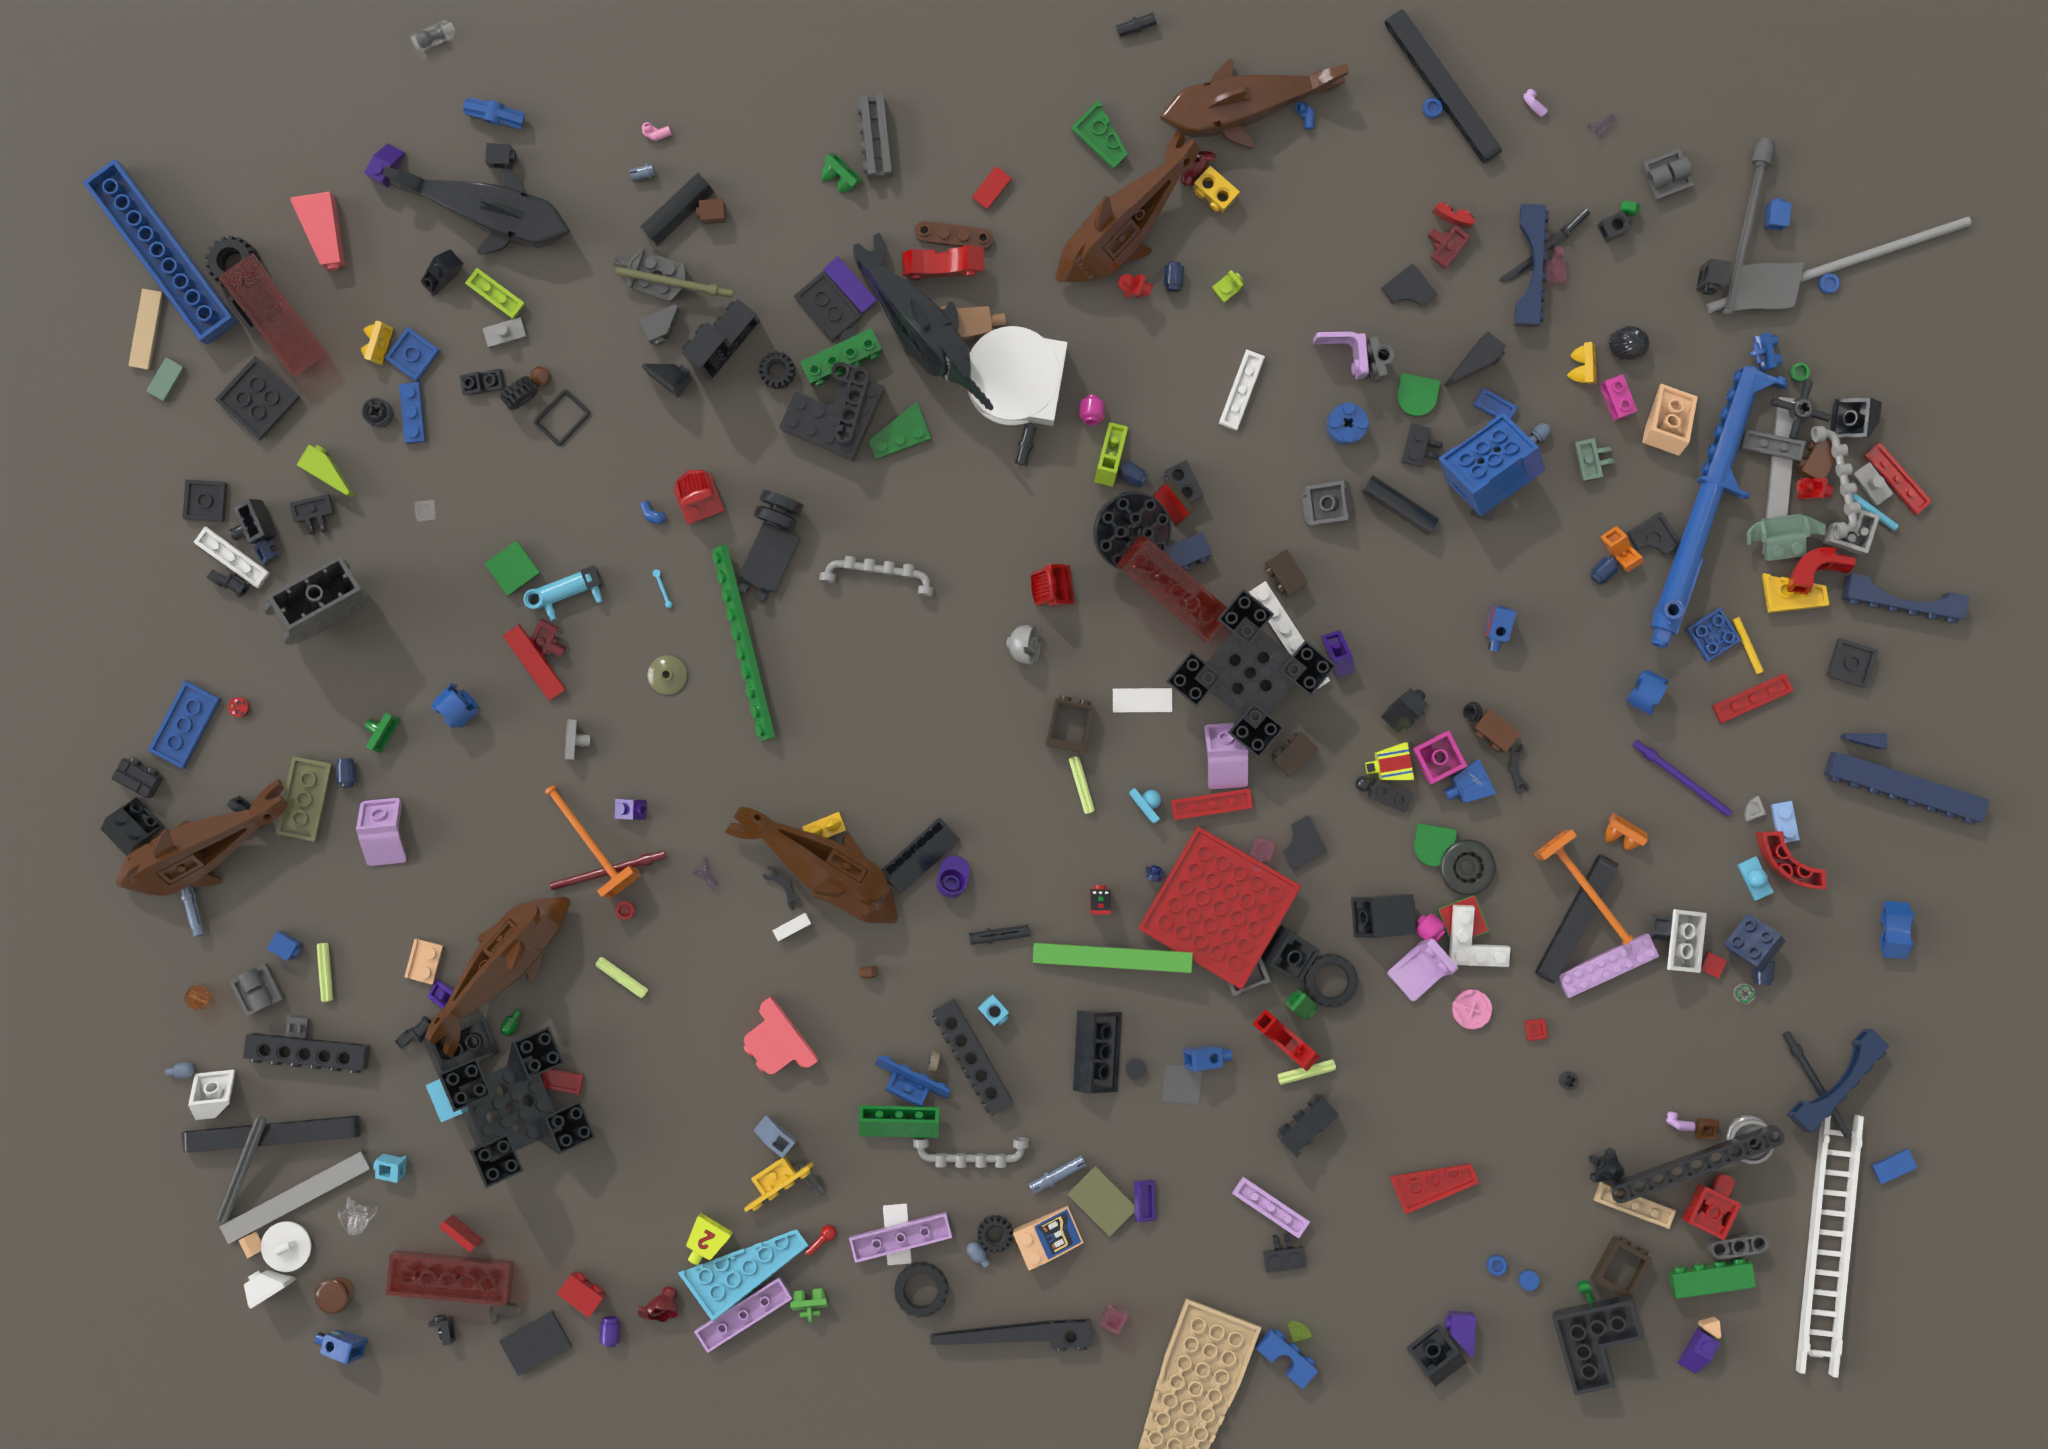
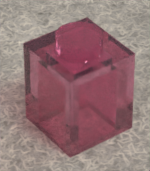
(1113, 1319)

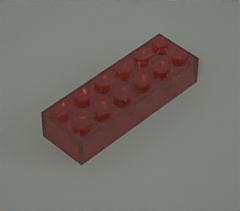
(273, 314)
(1173, 588)
(449, 1278)

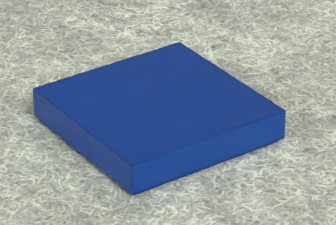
(412, 354)

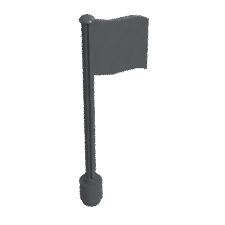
(1761, 284)

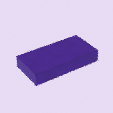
(1145, 1201)

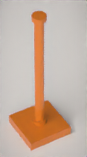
(1555, 847)
(618, 881)

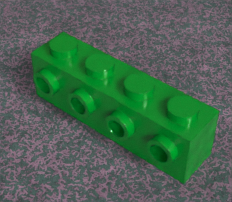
(851, 351)
(899, 1121)
(1711, 1279)

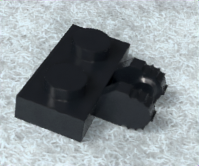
(1416, 445)
(312, 508)
(1285, 1258)

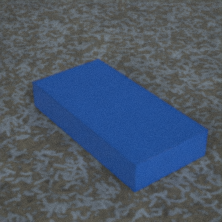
(1494, 404)
(1894, 1166)

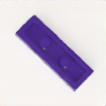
(850, 285)

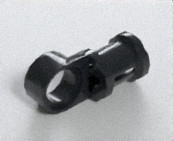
(230, 582)
(417, 1032)

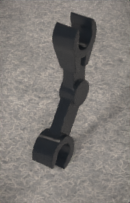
(1513, 769)
(786, 884)

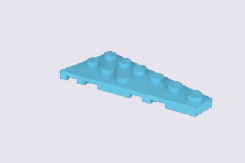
(733, 1276)

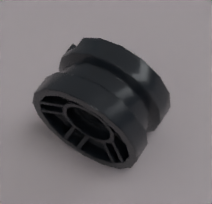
(385, 412)

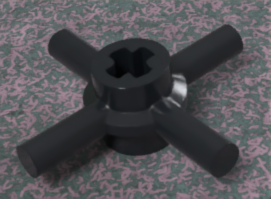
(1806, 406)

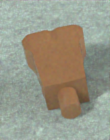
(977, 321)

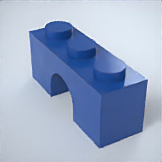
(1274, 1345)

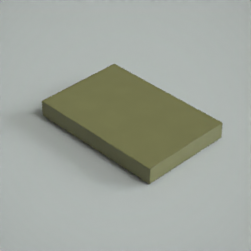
(1102, 1201)

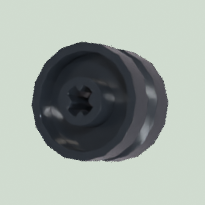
(778, 510)

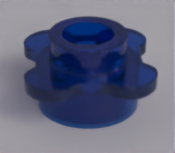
(1155, 873)

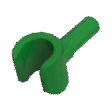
(1584, 1287)

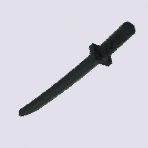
(1564, 232)

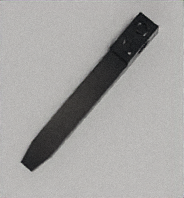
(1031, 1331)

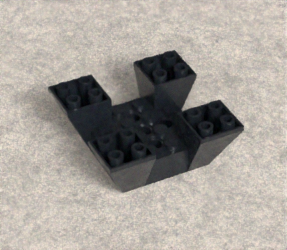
(1255, 725)
(521, 1078)

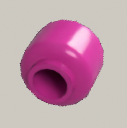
(1092, 410)
(1430, 927)

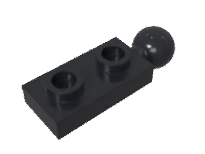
(1384, 793)

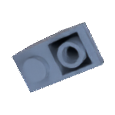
(774, 1136)

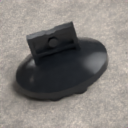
(1125, 519)

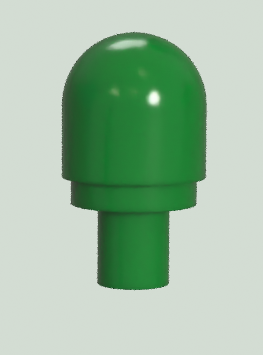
(510, 1023)

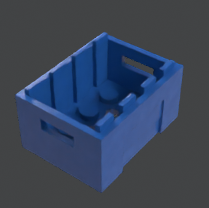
(1501, 473)

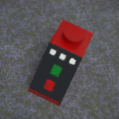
(1100, 900)

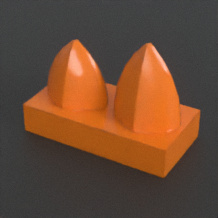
(1633, 835)

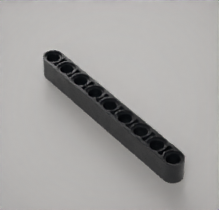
(1443, 86)
(272, 1134)
(1706, 1166)

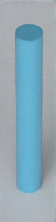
(1868, 507)

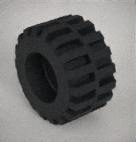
(222, 250)

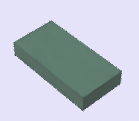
(165, 379)

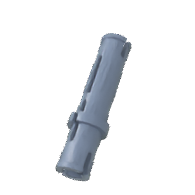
(192, 911)
(1056, 1175)

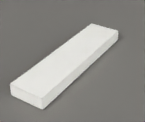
(1241, 390)
(232, 557)

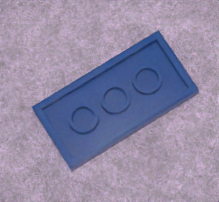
(184, 724)

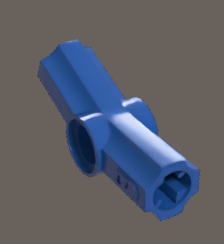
(493, 113)

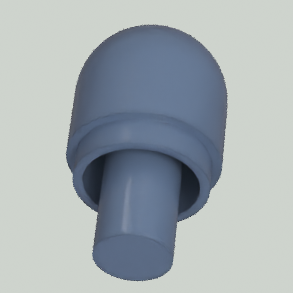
(1540, 433)
(181, 1070)
(977, 1253)

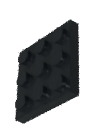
(257, 398)

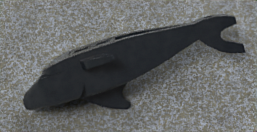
(499, 210)

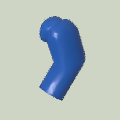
(651, 515)

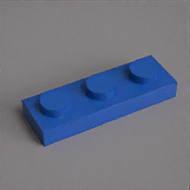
(412, 412)

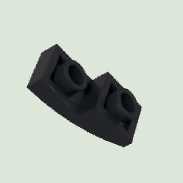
(482, 382)

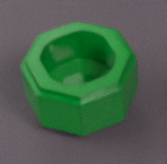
(1630, 208)
(1799, 372)

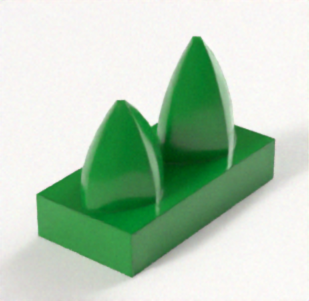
(834, 166)

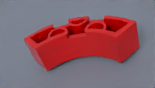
(956, 262)
(1785, 865)

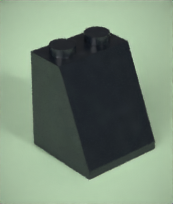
(1383, 915)

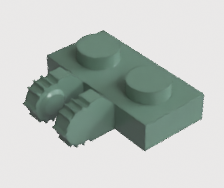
(1589, 460)

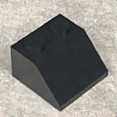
(1290, 954)
(1436, 1355)

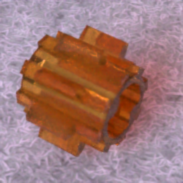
(197, 997)

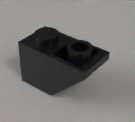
(441, 271)

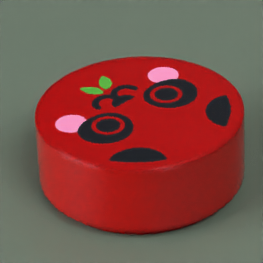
(238, 707)

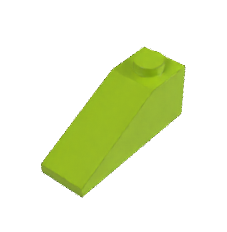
(1111, 454)
(323, 467)

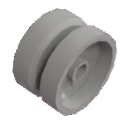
(1743, 1125)

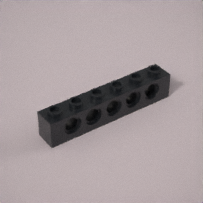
(255, 1052)
(991, 1104)

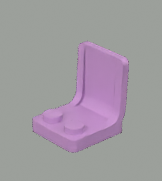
(1358, 344)
(1225, 758)
(379, 831)
(1421, 968)

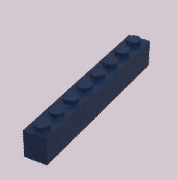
(1906, 787)

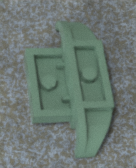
(1784, 535)

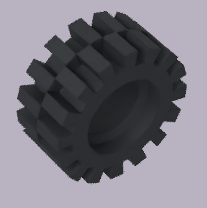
(765, 366)
(519, 393)
(1004, 1225)

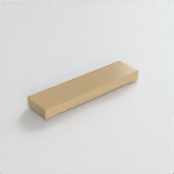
(146, 329)
(1639, 1207)

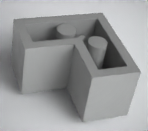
(1859, 539)

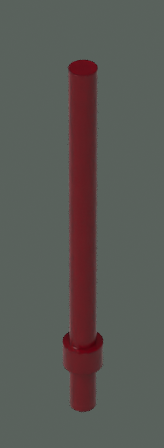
(645, 860)

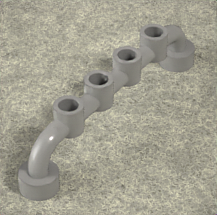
(1847, 489)
(870, 566)
(979, 1159)

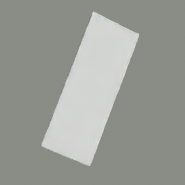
(1142, 700)
(895, 1215)

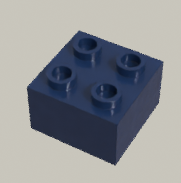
(1754, 942)

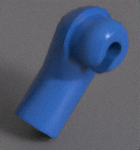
(1307, 113)

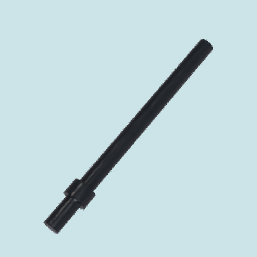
(1797, 1050)

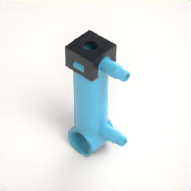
(561, 589)

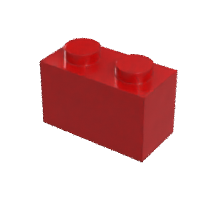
(581, 1293)

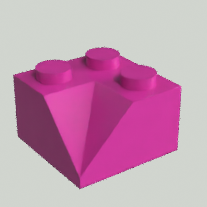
(1439, 757)

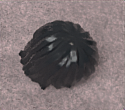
(1629, 343)

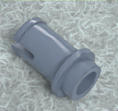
(642, 172)

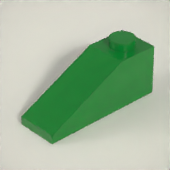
(1301, 1004)

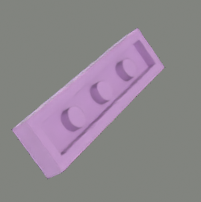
(1270, 1207)

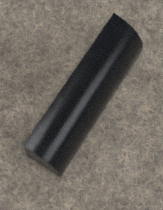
(677, 209)
(1400, 505)
(920, 855)

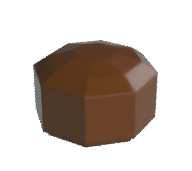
(540, 376)
(868, 972)

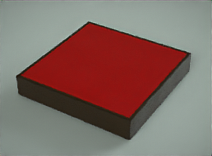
(1174, 502)

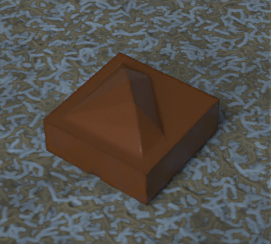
(1707, 1129)

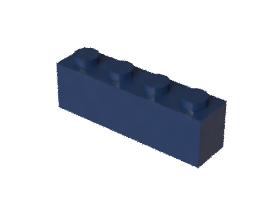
(1189, 551)

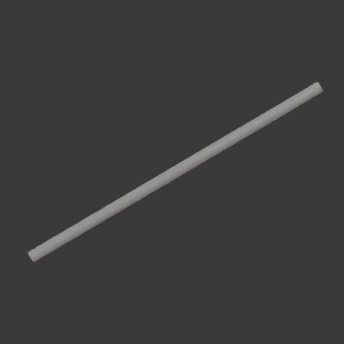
(1868, 254)

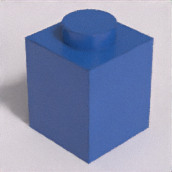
(1777, 214)
(285, 946)

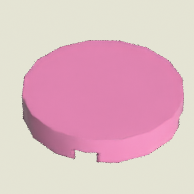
(1472, 1009)

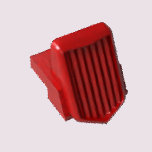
(697, 495)
(1052, 586)

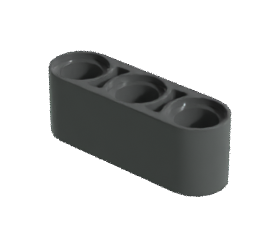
(1747, 1245)

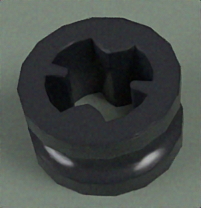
(1575, 1082)

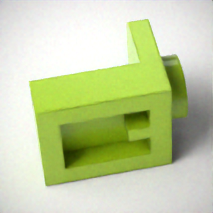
(1228, 286)

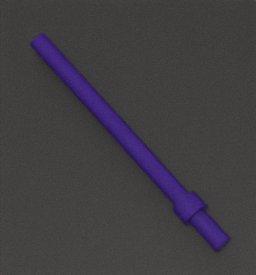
(1651, 755)

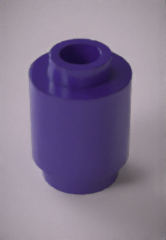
(609, 1331)

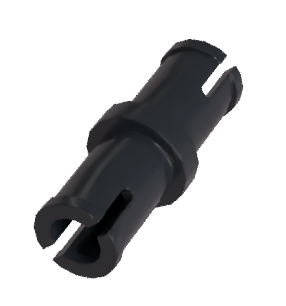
(1136, 24)
(1025, 444)

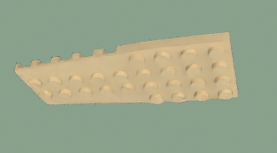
(1198, 1378)

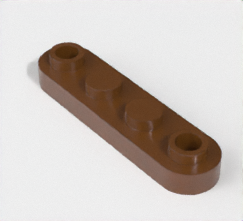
(953, 235)

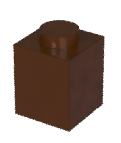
(711, 211)

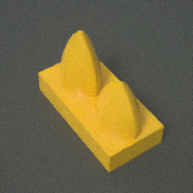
(379, 341)
(1587, 372)
(826, 826)

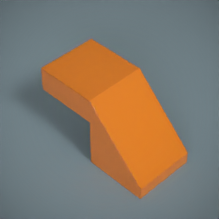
(1621, 550)

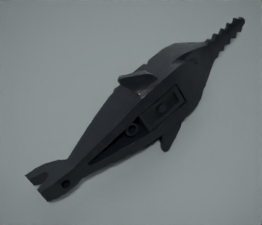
(921, 325)

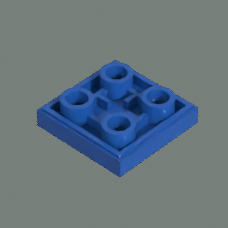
(1713, 634)

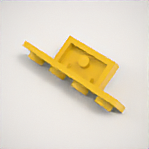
(775, 1177)

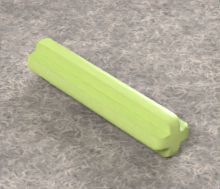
(1081, 784)
(324, 972)
(621, 977)
(1301, 1073)

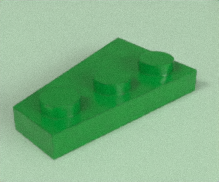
(1100, 136)
(901, 433)

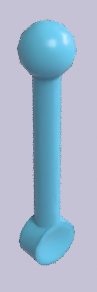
(656, 573)

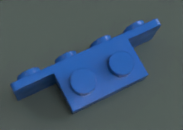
(909, 1084)

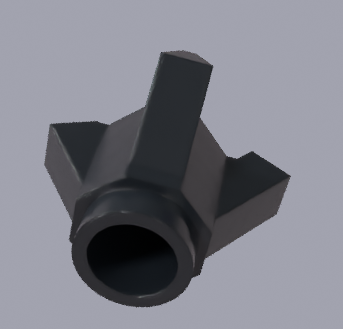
(1606, 1167)

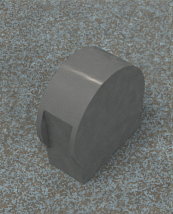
(316, 601)

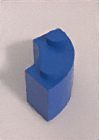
(1896, 937)

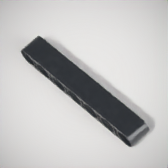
(1575, 920)

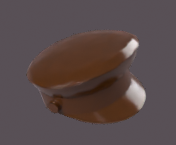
(334, 1294)

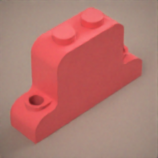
(777, 1041)

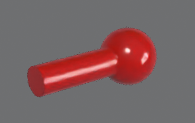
(827, 1234)

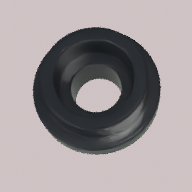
(1468, 711)

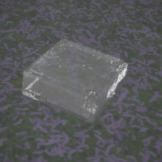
(425, 510)

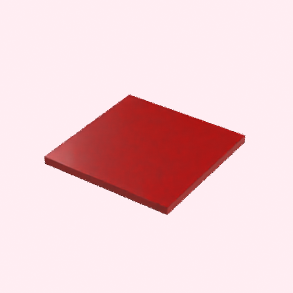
(1219, 907)

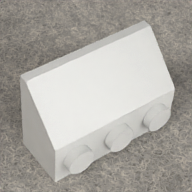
(1686, 941)

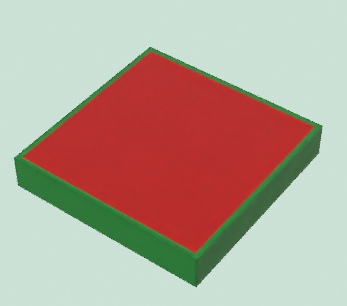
(1479, 924)

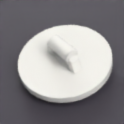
(286, 1246)

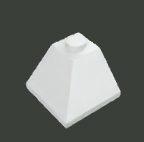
(211, 1093)
(265, 1285)

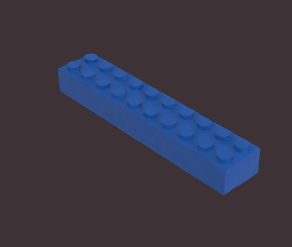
(160, 251)

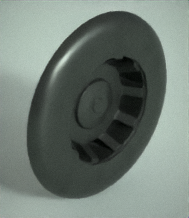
(1467, 867)

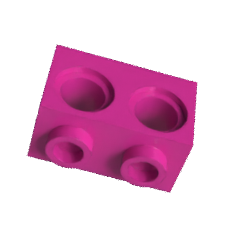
(1618, 397)

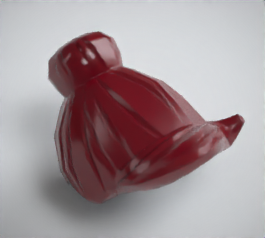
(1197, 167)
(661, 1307)

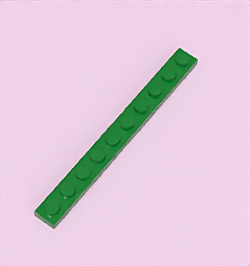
(743, 643)

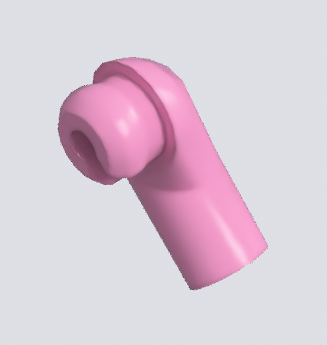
(654, 133)

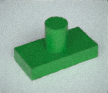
(381, 731)

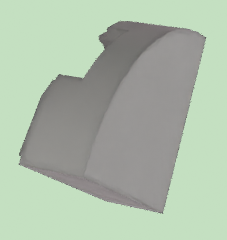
(1754, 809)

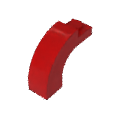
(1822, 558)
(1286, 1040)

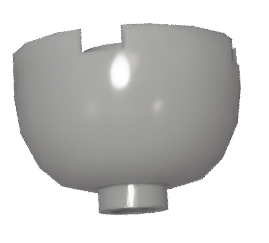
(1024, 644)

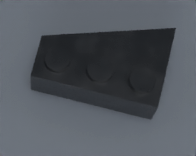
(1307, 1124)

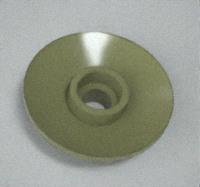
(677, 676)

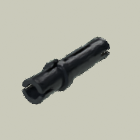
(1023, 931)

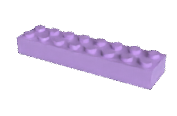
(1607, 965)
(900, 1237)
(744, 1314)

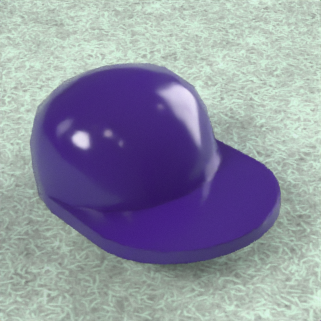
(953, 876)

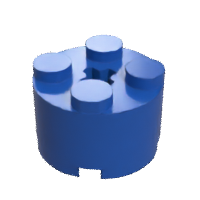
(1348, 435)
(1648, 692)
(455, 706)

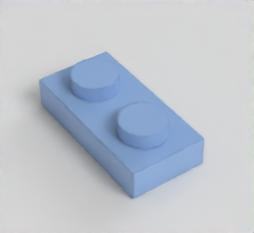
(1785, 820)

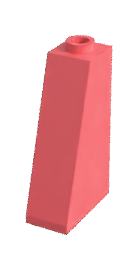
(321, 224)

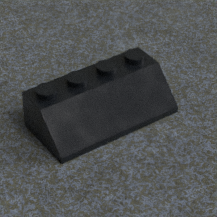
(1097, 1051)

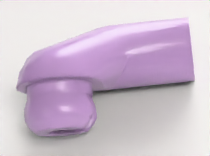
(1534, 104)
(1678, 1124)

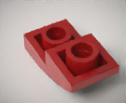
(1462, 218)

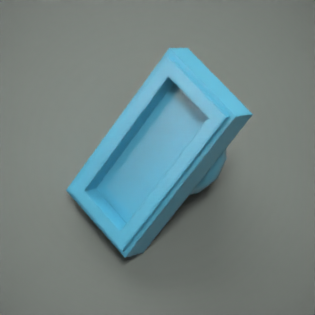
(1150, 800)
(1755, 878)

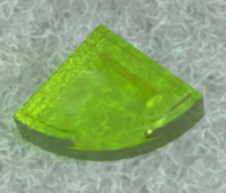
(1298, 1331)

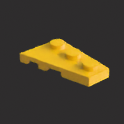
(1780, 600)

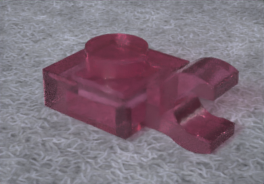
(1556, 268)
(1261, 851)

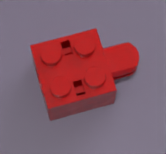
(1712, 1208)

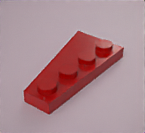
(1429, 1186)

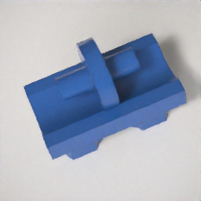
(1764, 351)

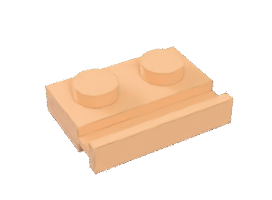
(424, 961)

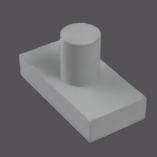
(504, 332)
(1872, 484)
(574, 739)

